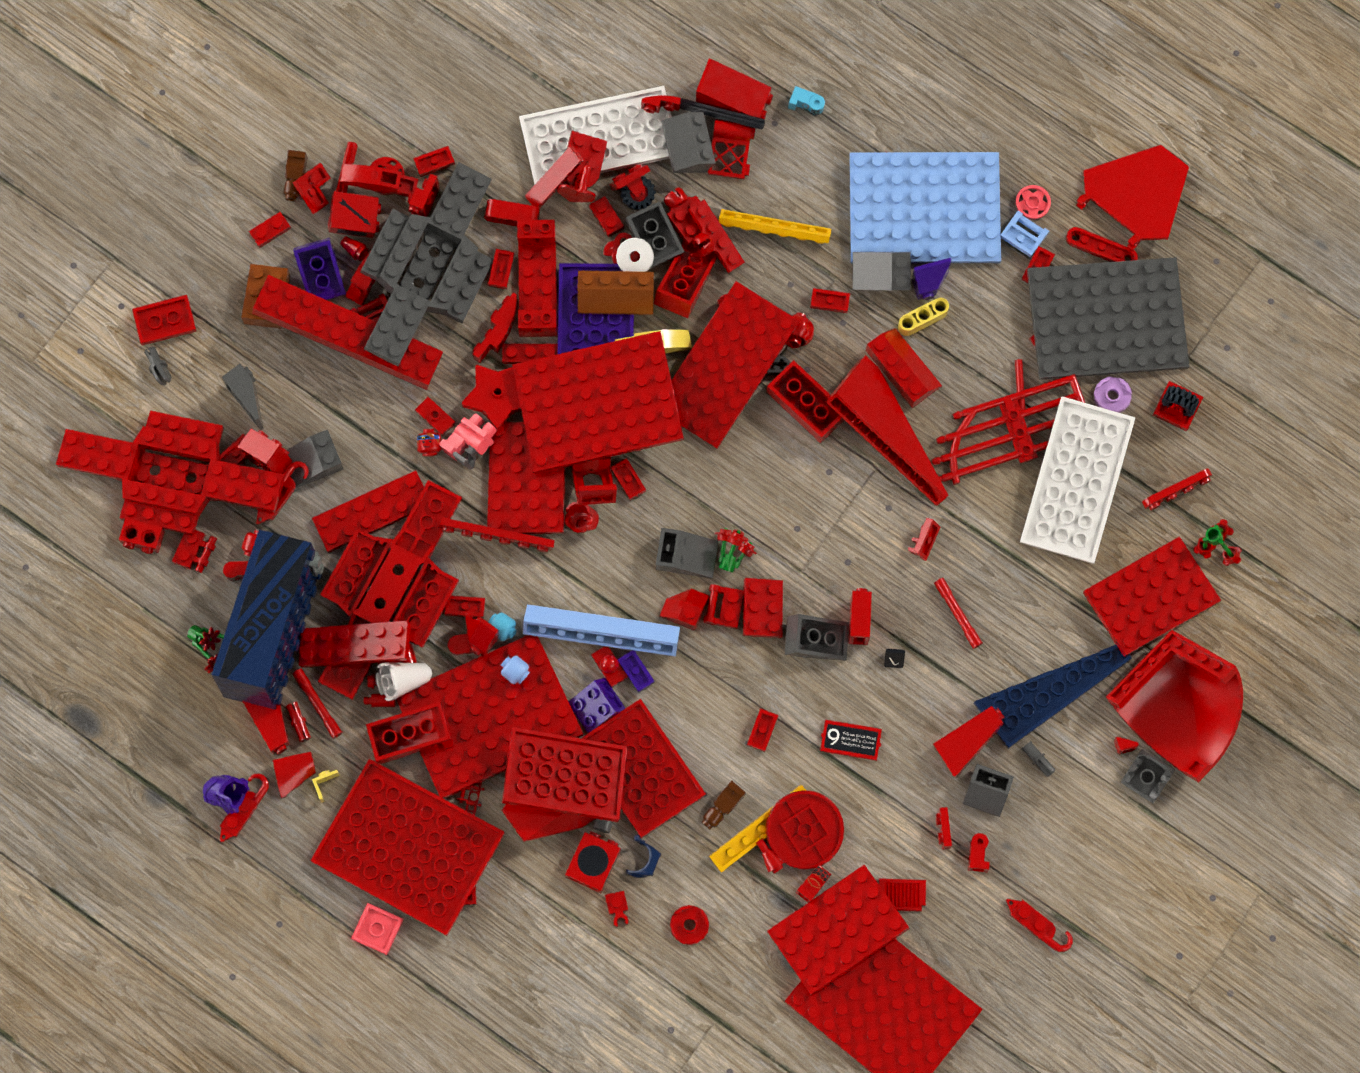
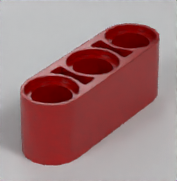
(509, 212)

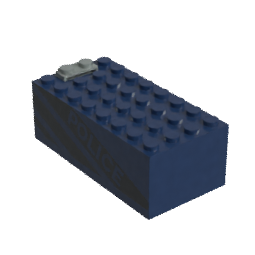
(267, 619)

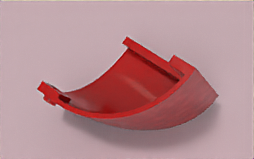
(1182, 703)

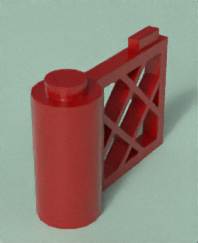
(736, 135)

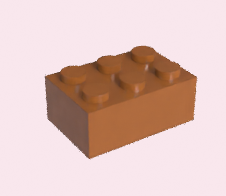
(255, 282)

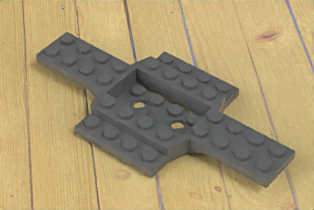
(443, 232)

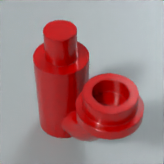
(377, 700)

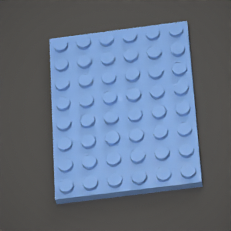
(926, 205)

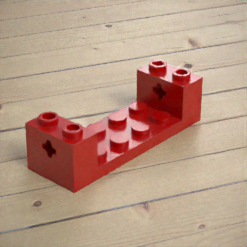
(537, 278)

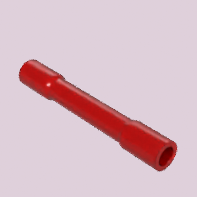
(947, 595)
(305, 684)

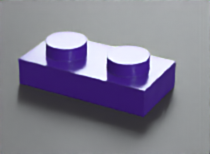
(636, 671)

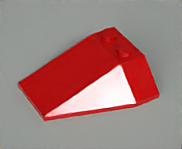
(538, 823)

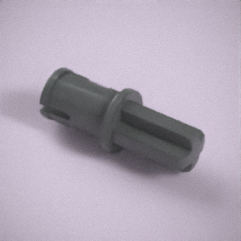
(1038, 759)

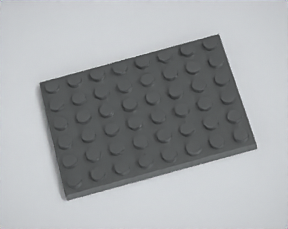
(1108, 318)

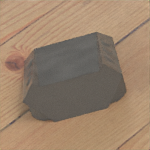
(1148, 775)

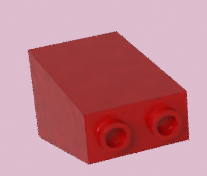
(732, 90)

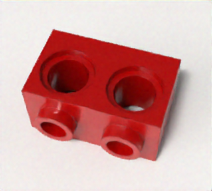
(143, 531)

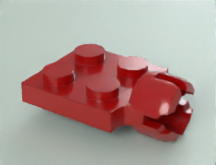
(679, 216)

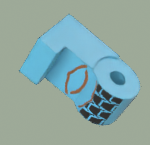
(807, 100)

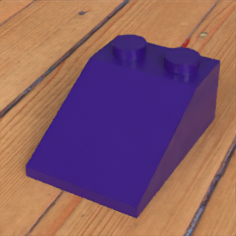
(320, 269)

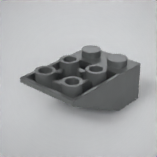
(686, 553)

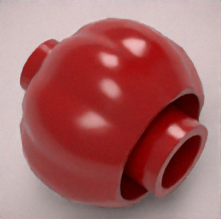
(803, 333)

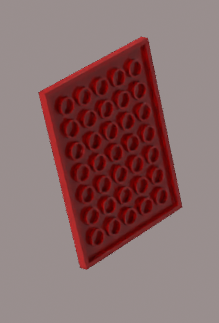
(597, 402)
(484, 708)
(408, 847)
(889, 1012)

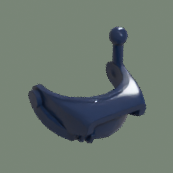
(654, 856)

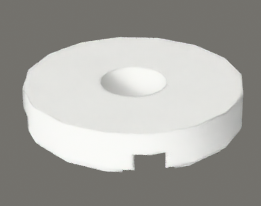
(639, 245)

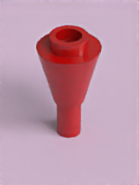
(772, 861)

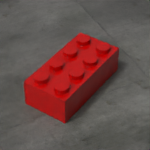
(804, 401)

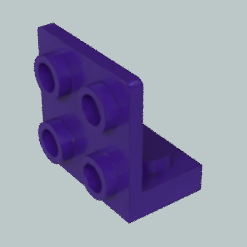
(596, 704)

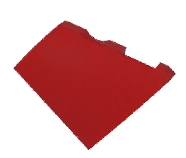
(293, 771)

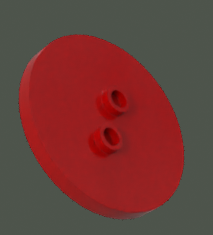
(805, 829)

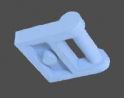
(1020, 237)

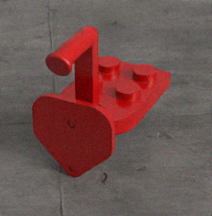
(588, 172)

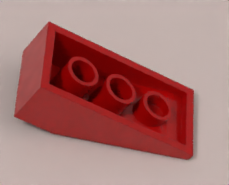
(684, 281)
(408, 733)

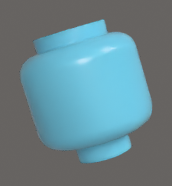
(504, 624)

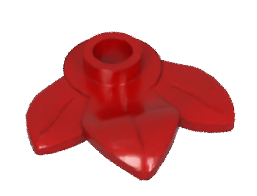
(611, 248)

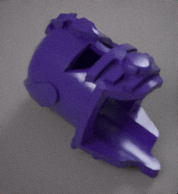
(219, 792)

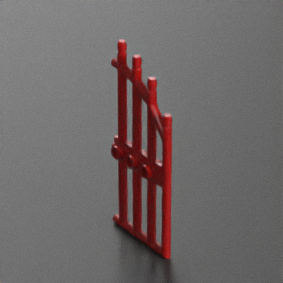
(1015, 423)

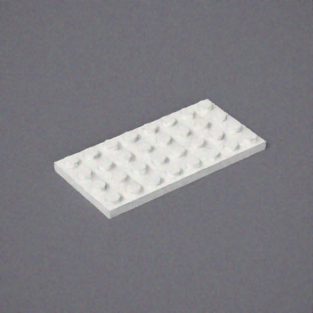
(629, 131)
(1077, 480)

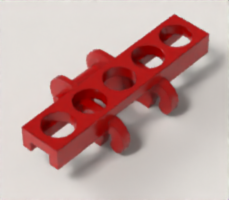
(469, 802)

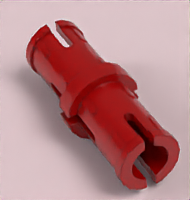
(298, 721)

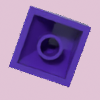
(929, 278)

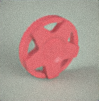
(1033, 202)

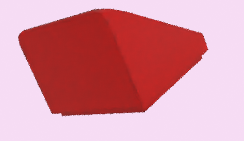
(1124, 745)

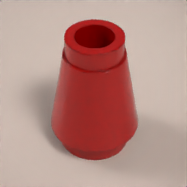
(356, 249)

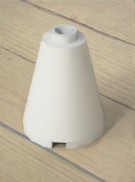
(400, 678)

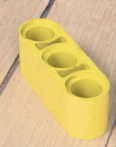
(927, 309)

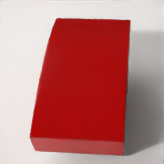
(654, 103)

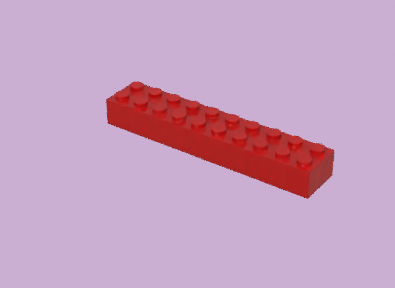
(340, 330)

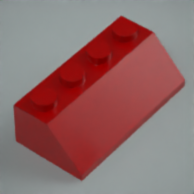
(902, 367)

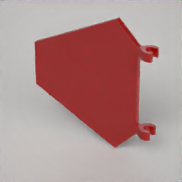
(1138, 192)

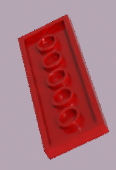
(369, 511)
(354, 644)

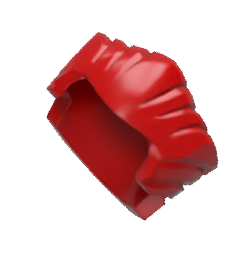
(581, 518)

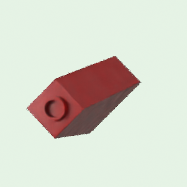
(270, 725)
(968, 740)

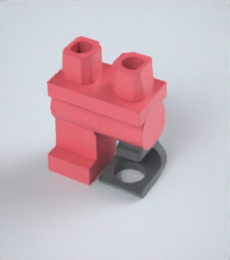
(469, 439)

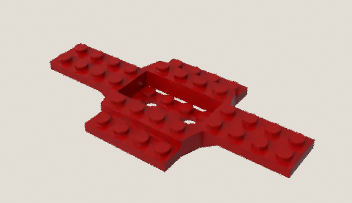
(167, 497)
(367, 575)

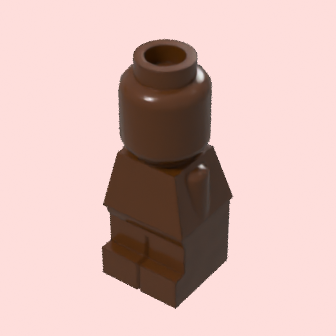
(295, 168)
(723, 804)

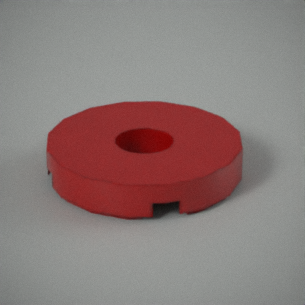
(689, 913)

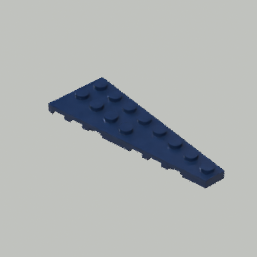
(1043, 696)

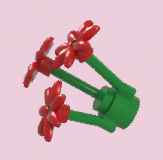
(205, 637)

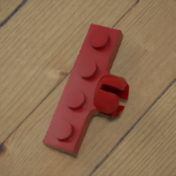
(714, 237)

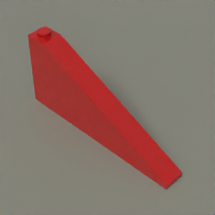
(875, 414)

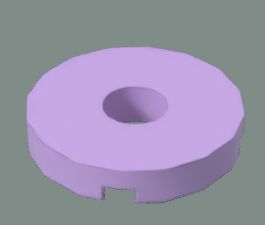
(1112, 384)

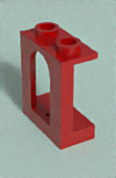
(594, 493)

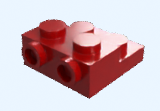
(422, 200)

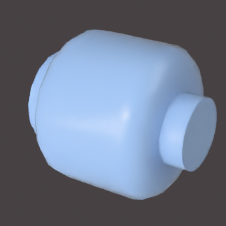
(514, 669)

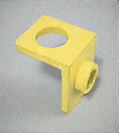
(324, 776)

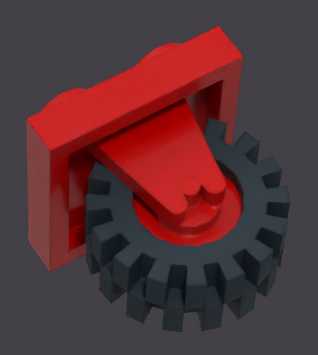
(635, 188)
(1177, 406)

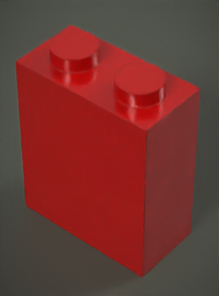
(860, 617)

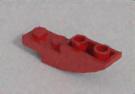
(378, 178)
(502, 323)

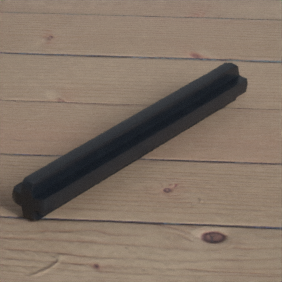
(723, 114)

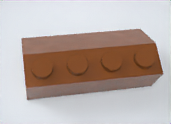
(615, 292)

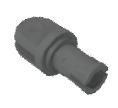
(158, 367)

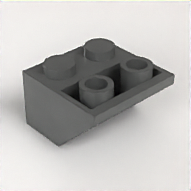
(988, 790)

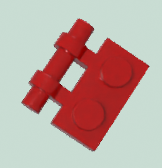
(189, 547)

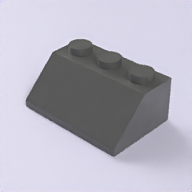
(688, 143)

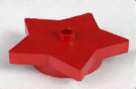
(484, 398)

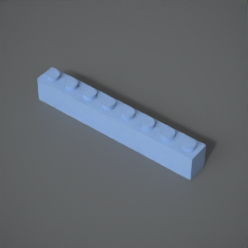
(601, 630)

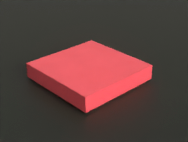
(377, 929)

